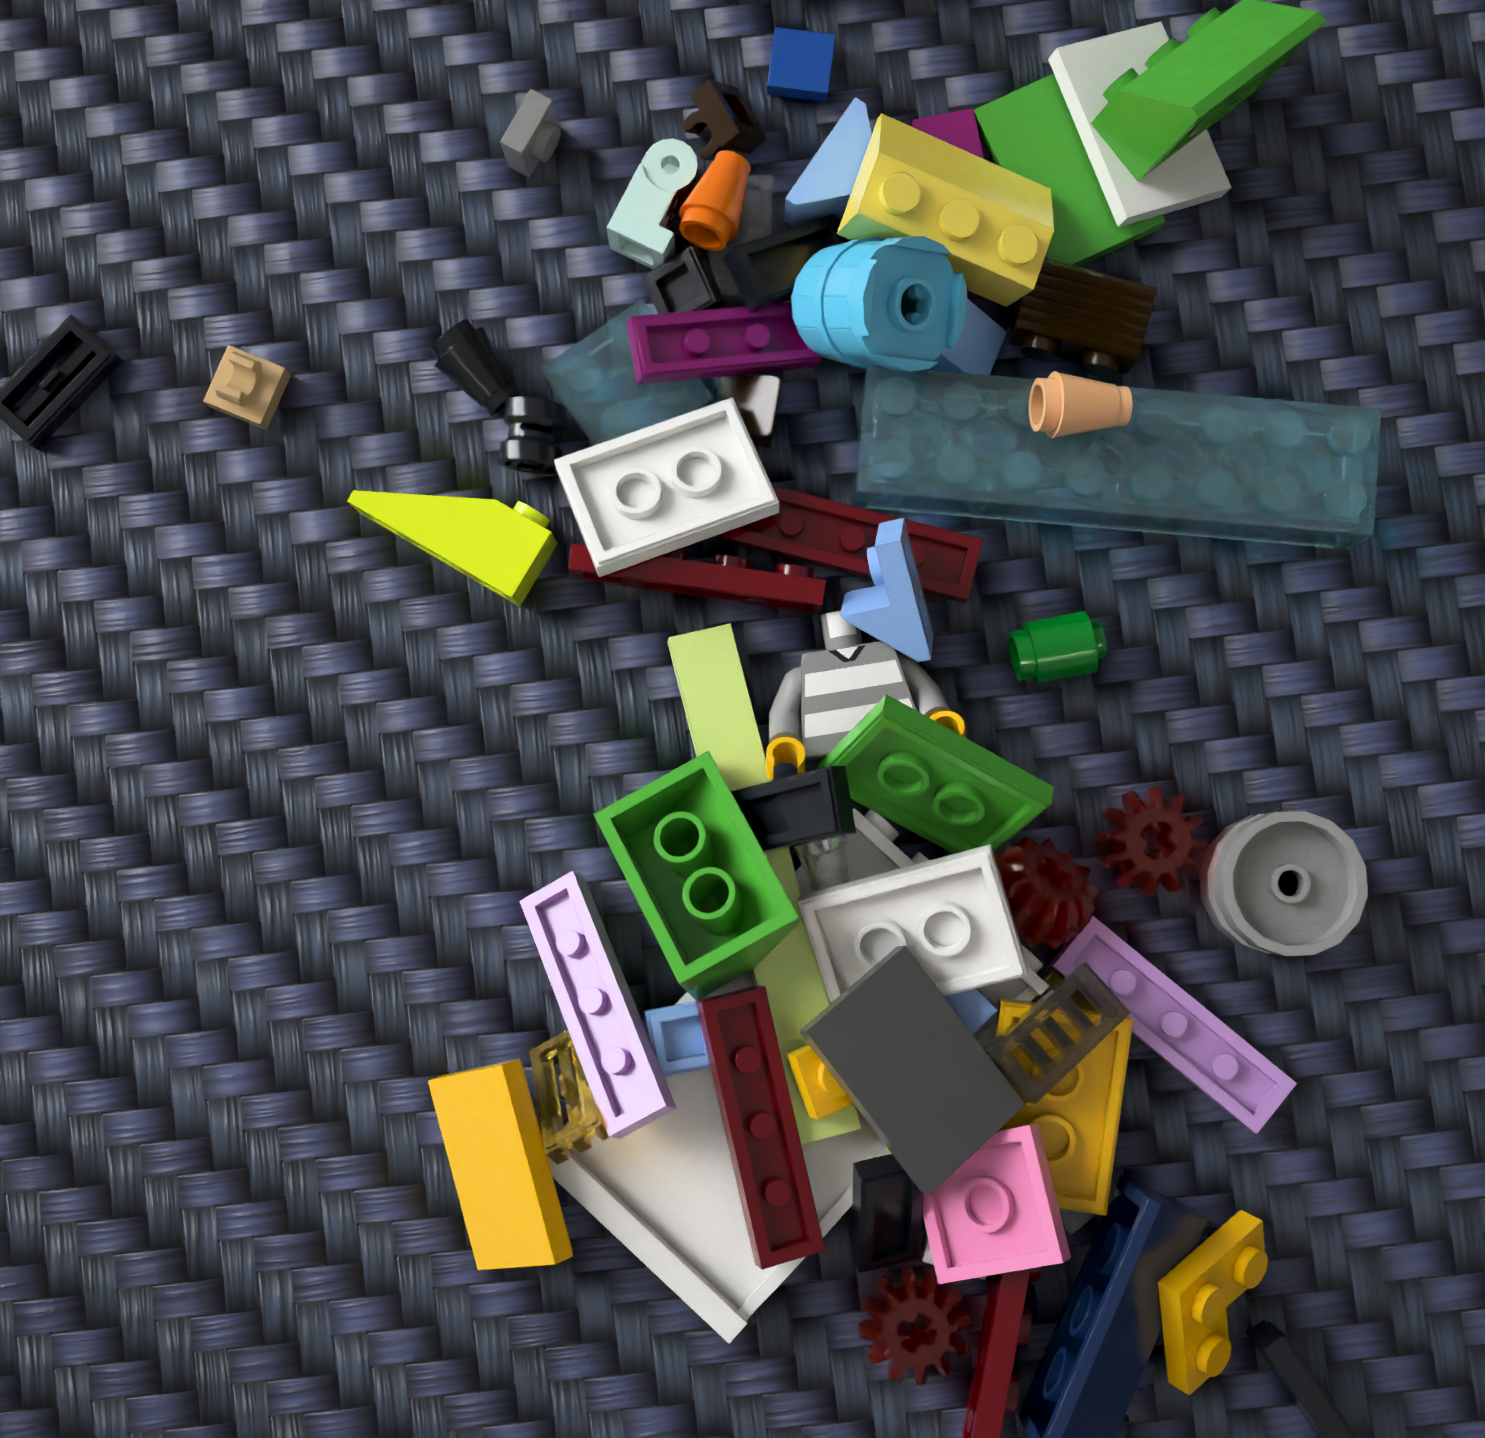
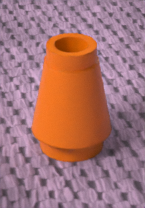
(715, 205)

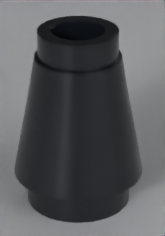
(474, 366)

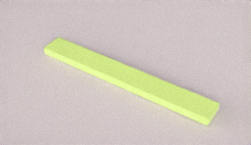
(725, 725)

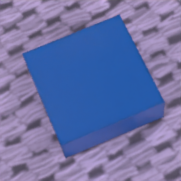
(800, 64)

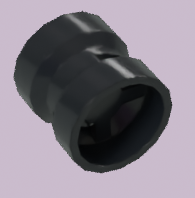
(532, 434)

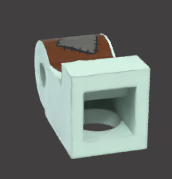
(652, 202)

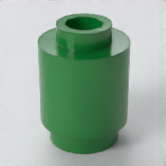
(1057, 648)

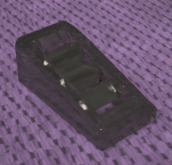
(1071, 1052)

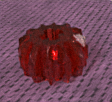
(1172, 836)
(1046, 892)
(922, 1346)

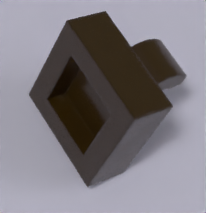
(727, 117)

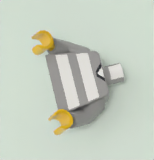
(838, 688)

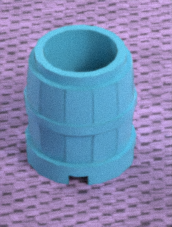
(880, 303)

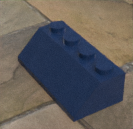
(1111, 1318)

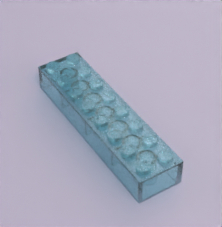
(1174, 469)

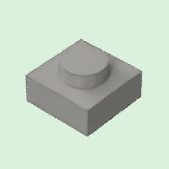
(531, 134)

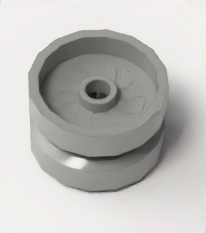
(1321, 887)

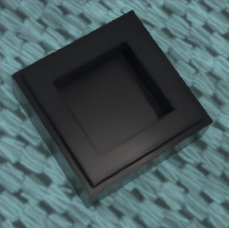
(684, 284)

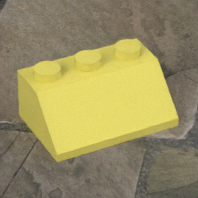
(978, 210)

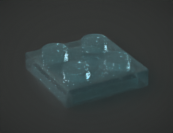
(601, 387)

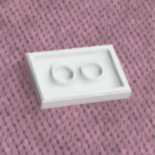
(1182, 180)
(666, 486)
(942, 910)

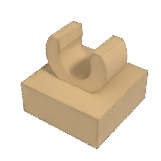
(247, 387)

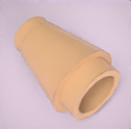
(1077, 405)

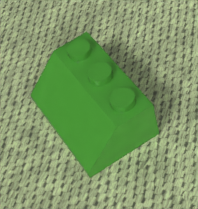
(1199, 80)
(699, 875)

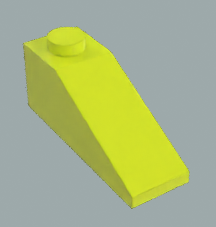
(472, 535)

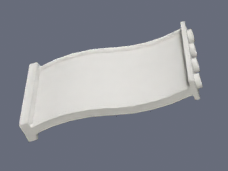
(673, 1181)

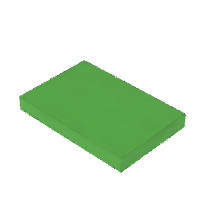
(1038, 139)
(936, 780)

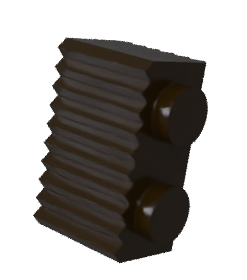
(1083, 319)

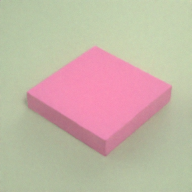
(996, 1211)

